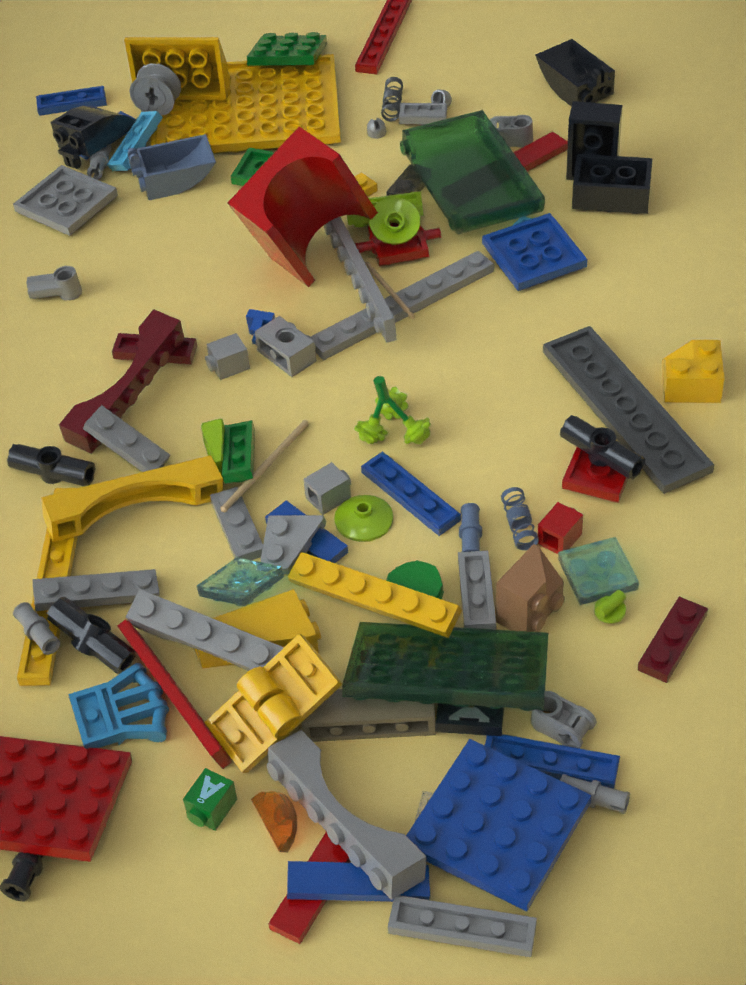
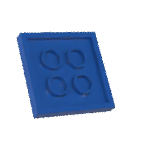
(534, 251)

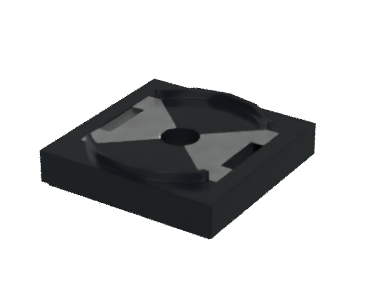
(467, 720)

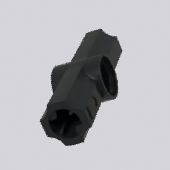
(602, 447)
(51, 464)
(91, 635)

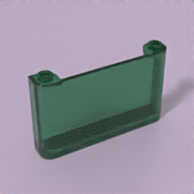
(471, 172)

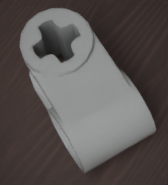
(515, 130)
(563, 720)

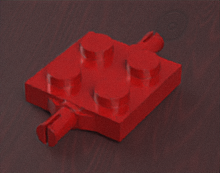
(390, 254)

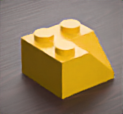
(694, 373)

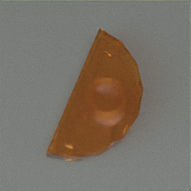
(278, 817)

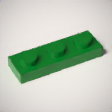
(238, 452)

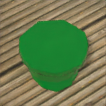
(418, 577)

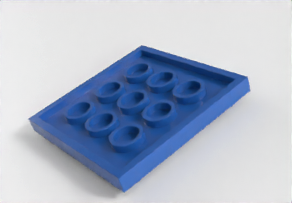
(498, 823)

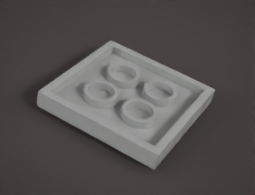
(65, 200)

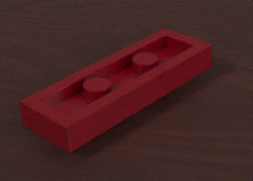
(127, 346)
(672, 639)

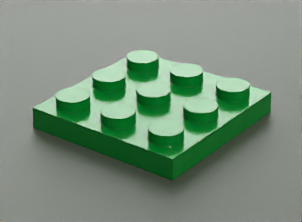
(287, 49)

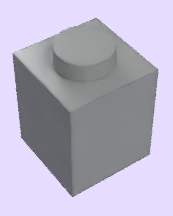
(227, 356)
(327, 488)

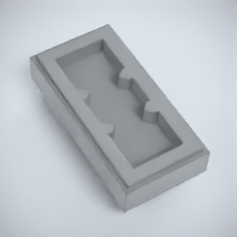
(422, 113)

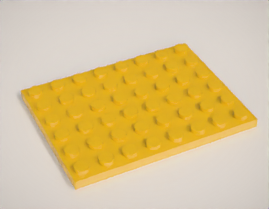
(260, 108)

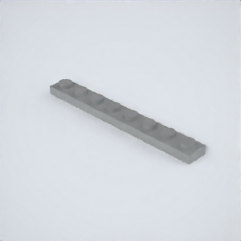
(362, 279)
(416, 297)

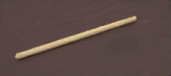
(262, 468)

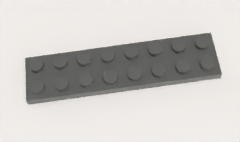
(628, 409)

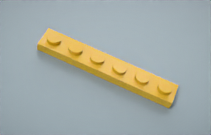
(375, 594)

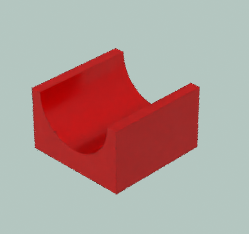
(295, 197)

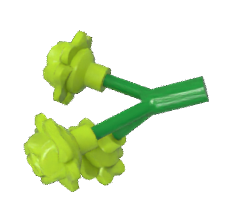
(391, 404)

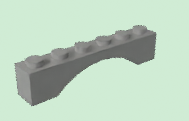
(199, 631)
(384, 855)

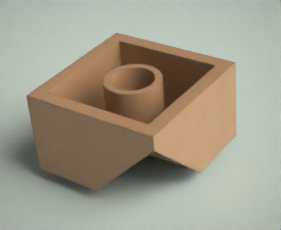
(528, 592)

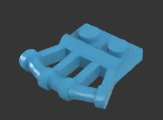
(99, 715)

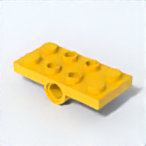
(272, 702)

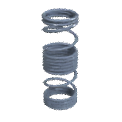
(520, 523)

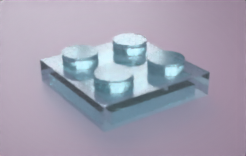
(597, 570)
(240, 581)

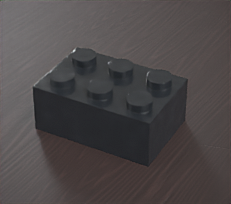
(592, 131)
(612, 183)

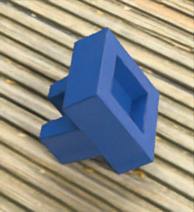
(257, 319)

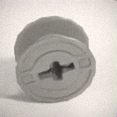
(155, 89)

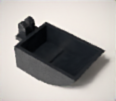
(576, 73)
(87, 131)

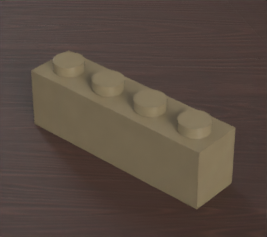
(368, 719)

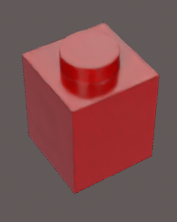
(560, 528)

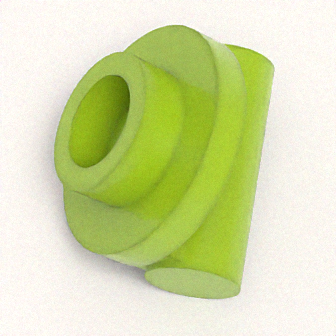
(611, 608)

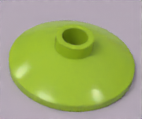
(395, 211)
(363, 518)

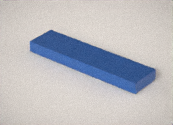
(411, 493)
(558, 759)
(340, 882)

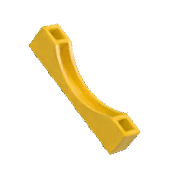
(75, 510)

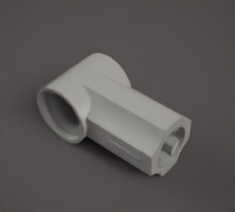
(61, 283)

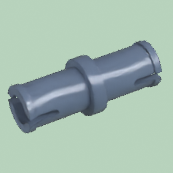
(470, 530)

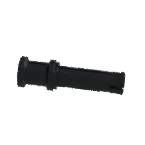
(22, 875)

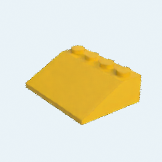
(195, 61)

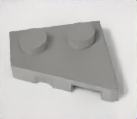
(288, 537)

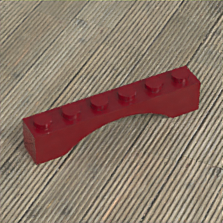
(157, 340)

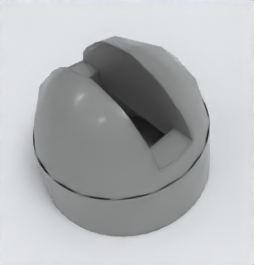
(441, 96)
(376, 128)

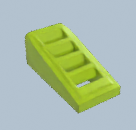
(213, 440)

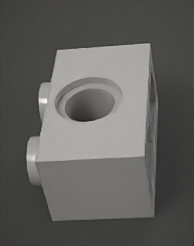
(285, 346)

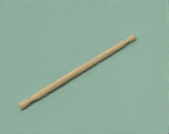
(390, 290)

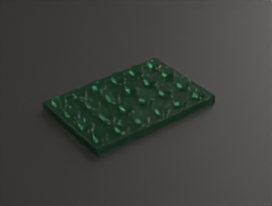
(460, 670)

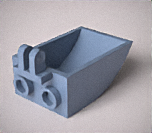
(171, 166)

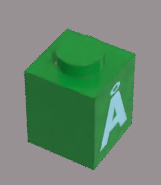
(209, 799)

